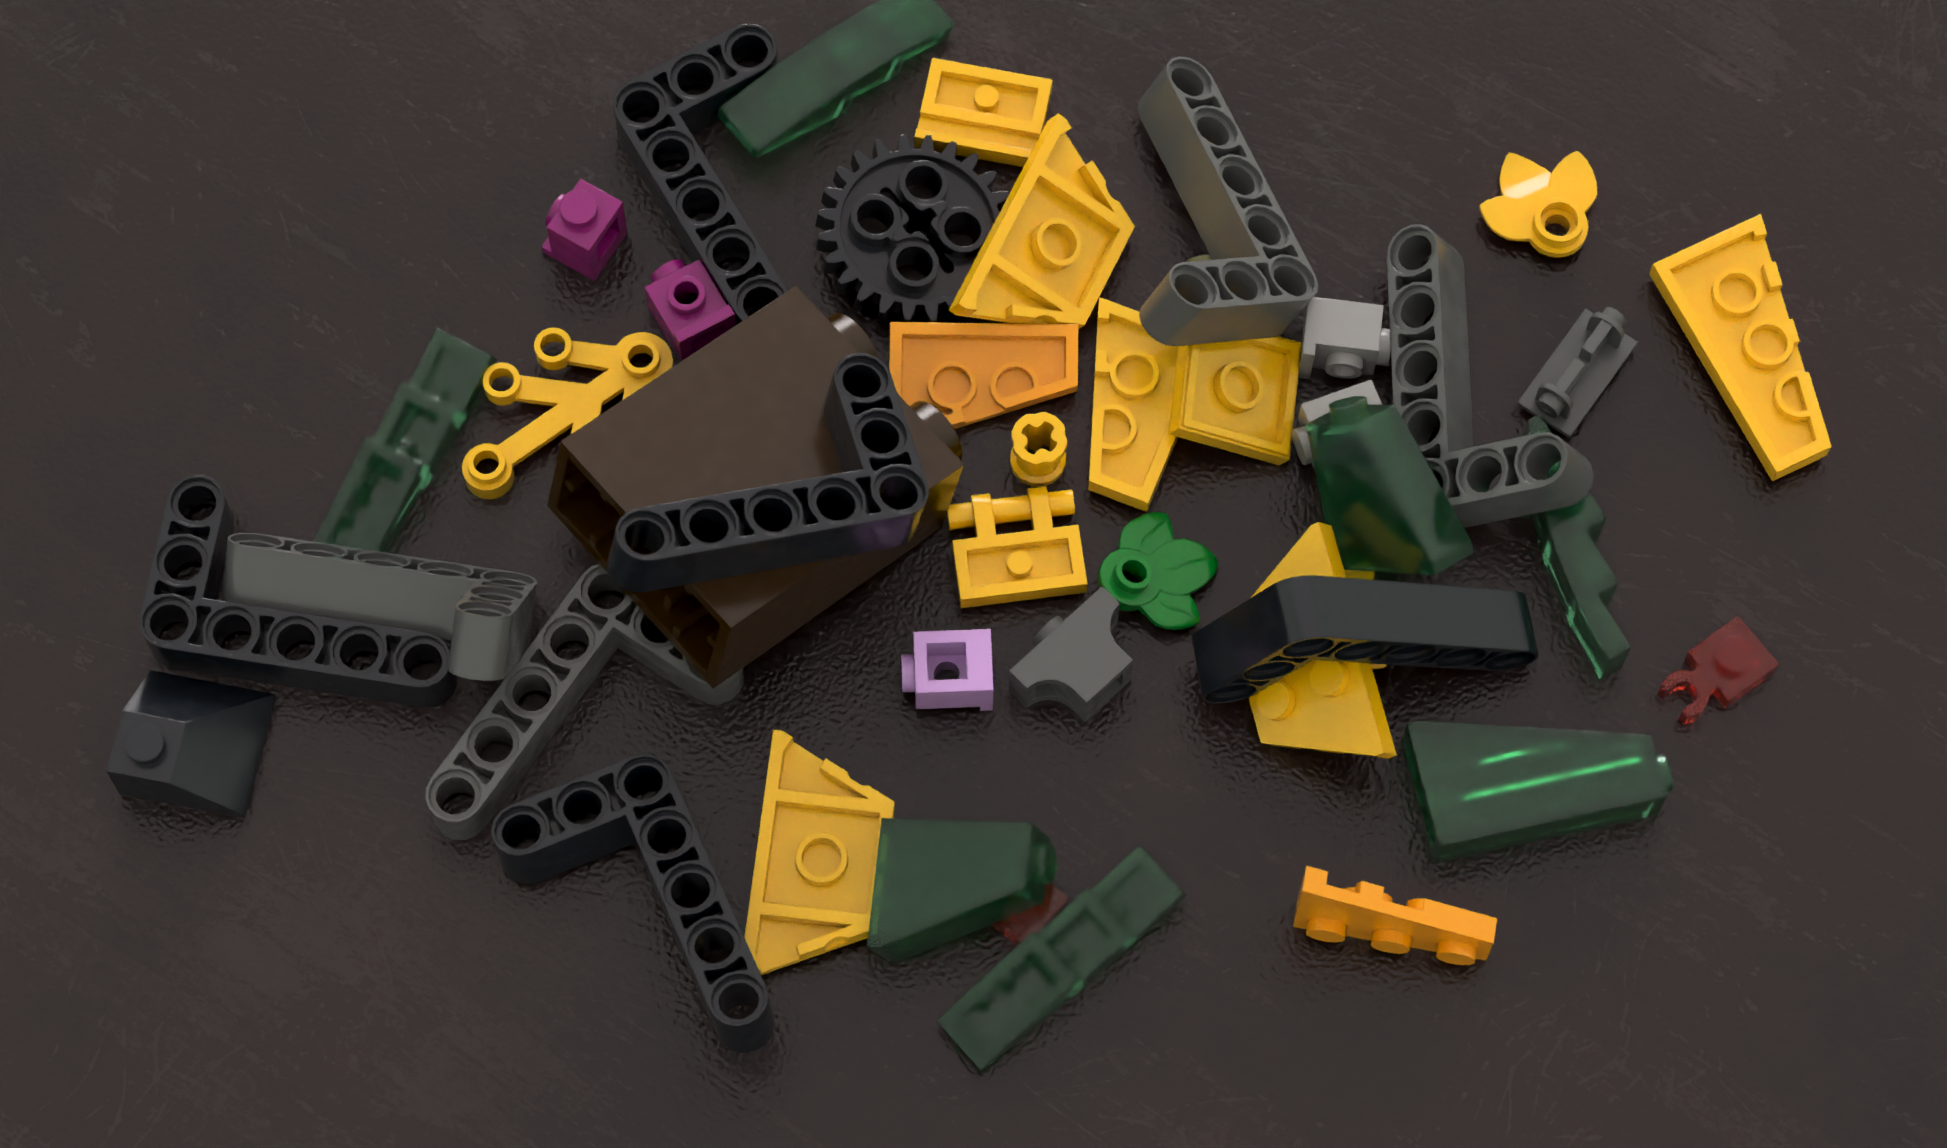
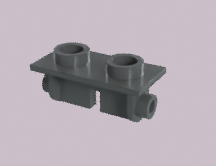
(1579, 370)

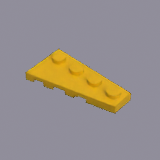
(1739, 327)

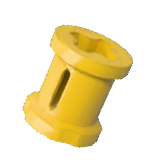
(1043, 466)

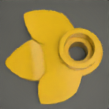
(1540, 198)

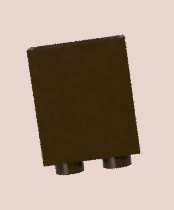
(730, 422)

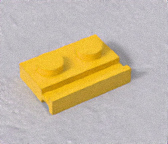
(983, 111)

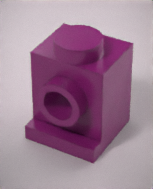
(585, 229)
(687, 325)

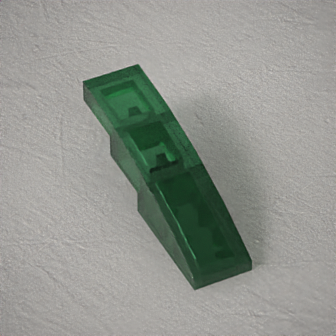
(832, 70)
(407, 447)
(1581, 573)
(1061, 958)

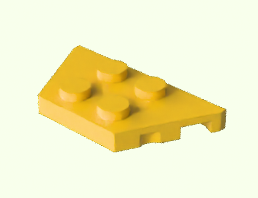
(1049, 241)
(1324, 702)
(812, 858)

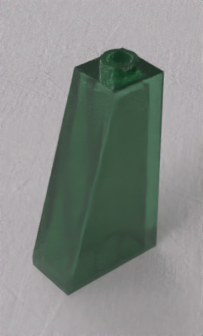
(1525, 784)

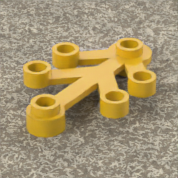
(573, 402)

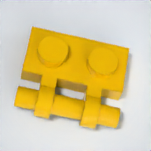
(1018, 563)

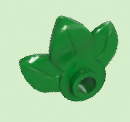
(1165, 570)

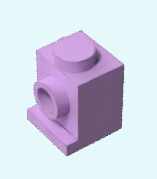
(961, 651)

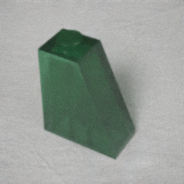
(1382, 492)
(952, 880)

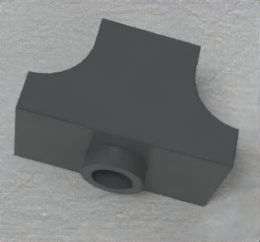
(1075, 660)

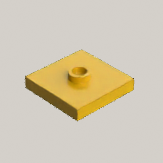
(1238, 396)

